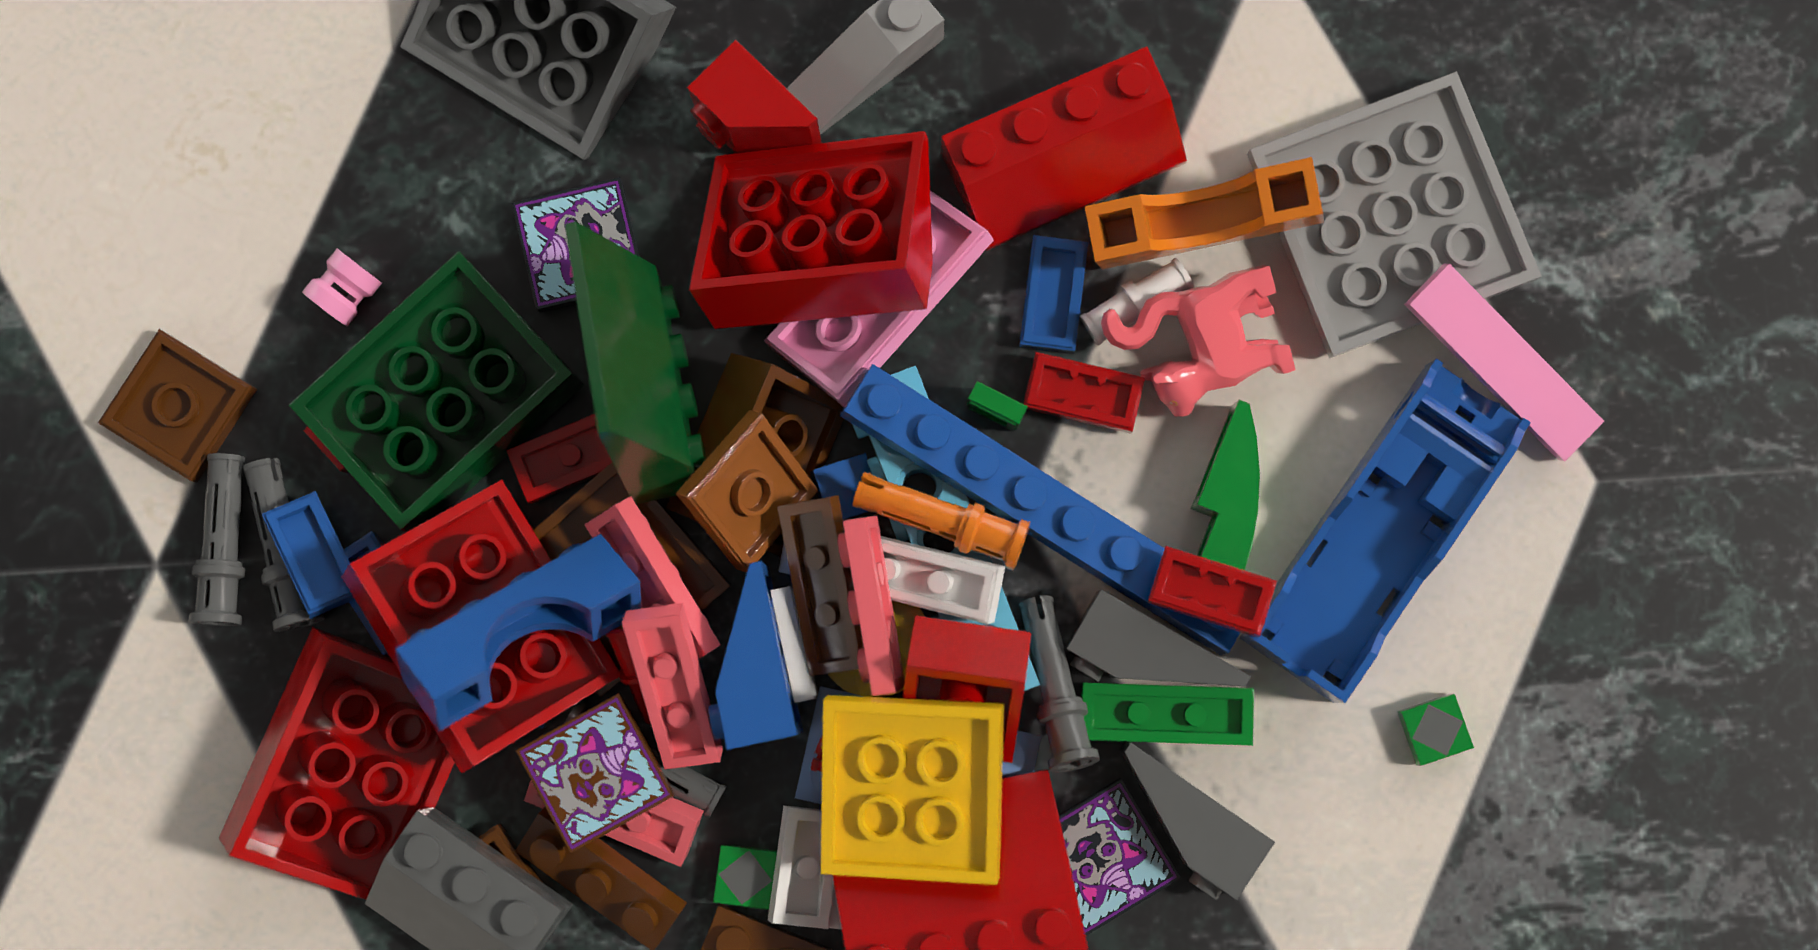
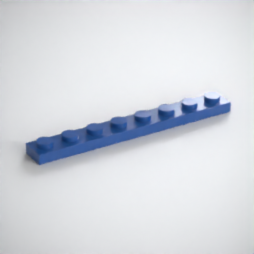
(1018, 492)

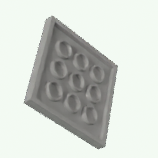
(1399, 198)

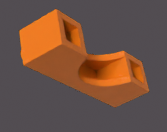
(1175, 223)

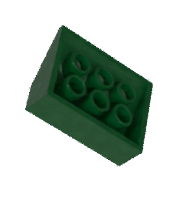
(634, 366)
(436, 395)

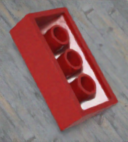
(1065, 147)

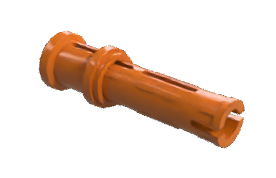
(967, 526)

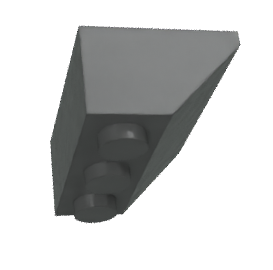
(462, 892)

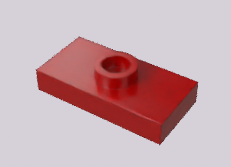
(1084, 392)
(1212, 591)

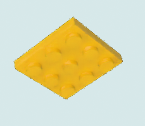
(912, 789)

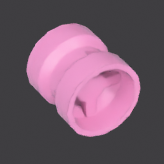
(349, 277)

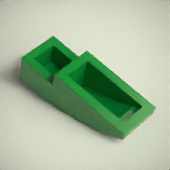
(1231, 491)

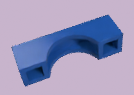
(577, 592)

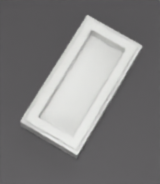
(785, 608)

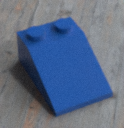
(754, 678)

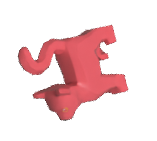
(1214, 337)

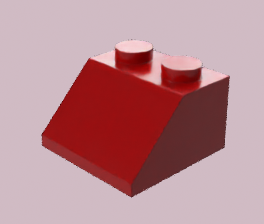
(748, 106)
(969, 665)

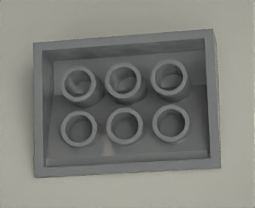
(544, 61)

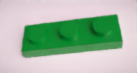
(1169, 713)

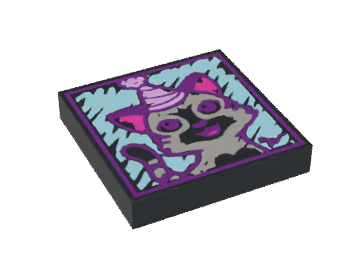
(544, 239)
(1113, 855)

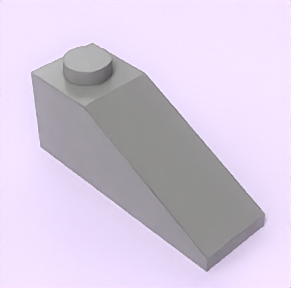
(867, 57)

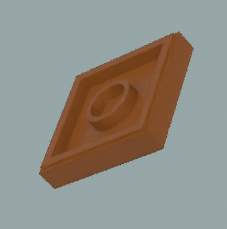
(740, 489)

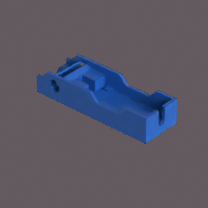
(1382, 531)

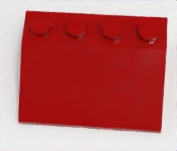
(816, 232)
(465, 559)
(337, 770)
(1026, 910)

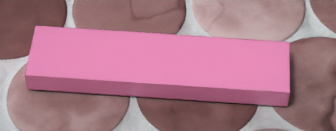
(1504, 362)

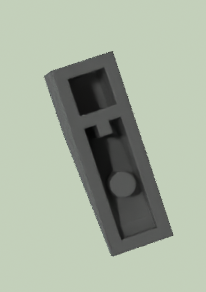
(1133, 646)
(1202, 831)

